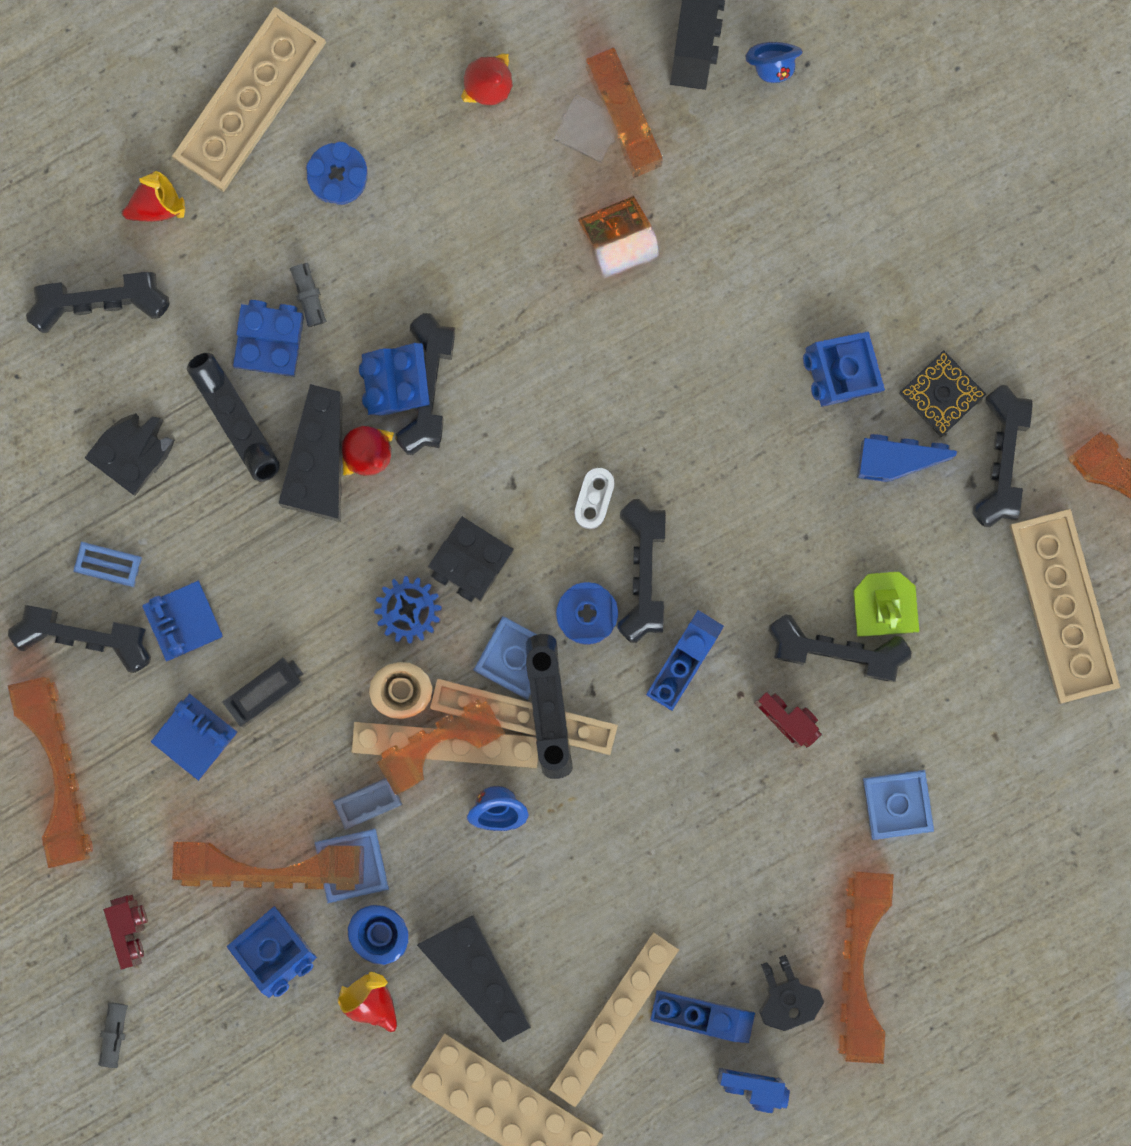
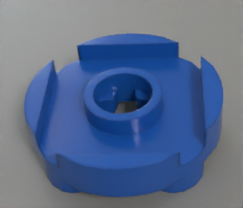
(339, 156)
(599, 601)

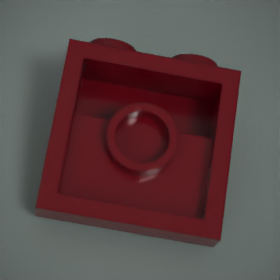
(796, 726)
(124, 920)

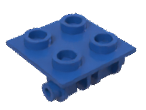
(182, 620)
(193, 736)

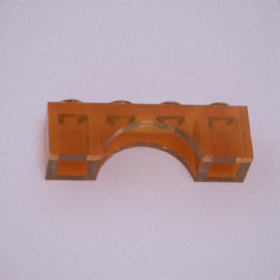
(625, 112)
(405, 766)

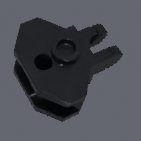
(786, 996)

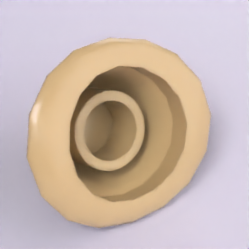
(400, 690)

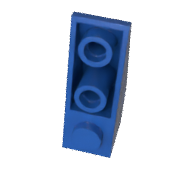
(890, 460)
(685, 660)
(703, 1017)

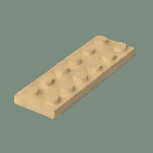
(249, 99)
(1064, 606)
(497, 1101)

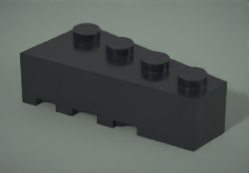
(695, 42)
(316, 458)
(475, 973)

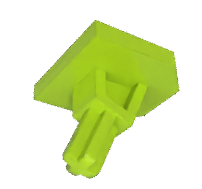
(885, 605)

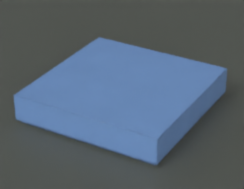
(506, 657)
(898, 805)
(374, 871)

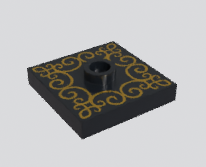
(942, 393)

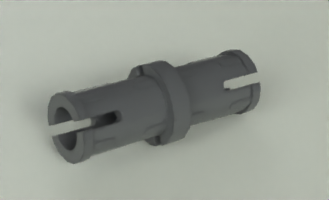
(308, 294)
(112, 1035)

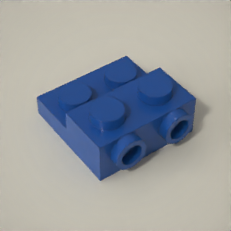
(268, 338)
(843, 369)
(394, 379)
(272, 953)
(762, 1091)

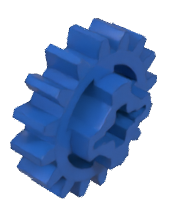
(421, 603)

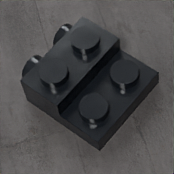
(470, 560)

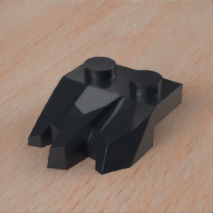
(131, 451)

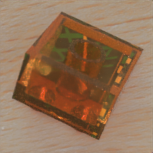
(619, 237)

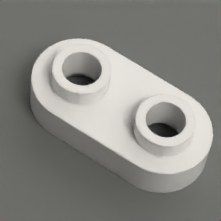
(594, 499)

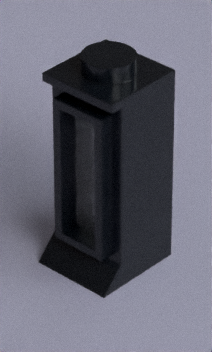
(264, 692)

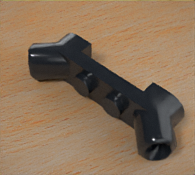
(138, 290)
(438, 344)
(233, 417)
(1004, 500)
(647, 614)
(41, 622)
(880, 663)
(548, 706)

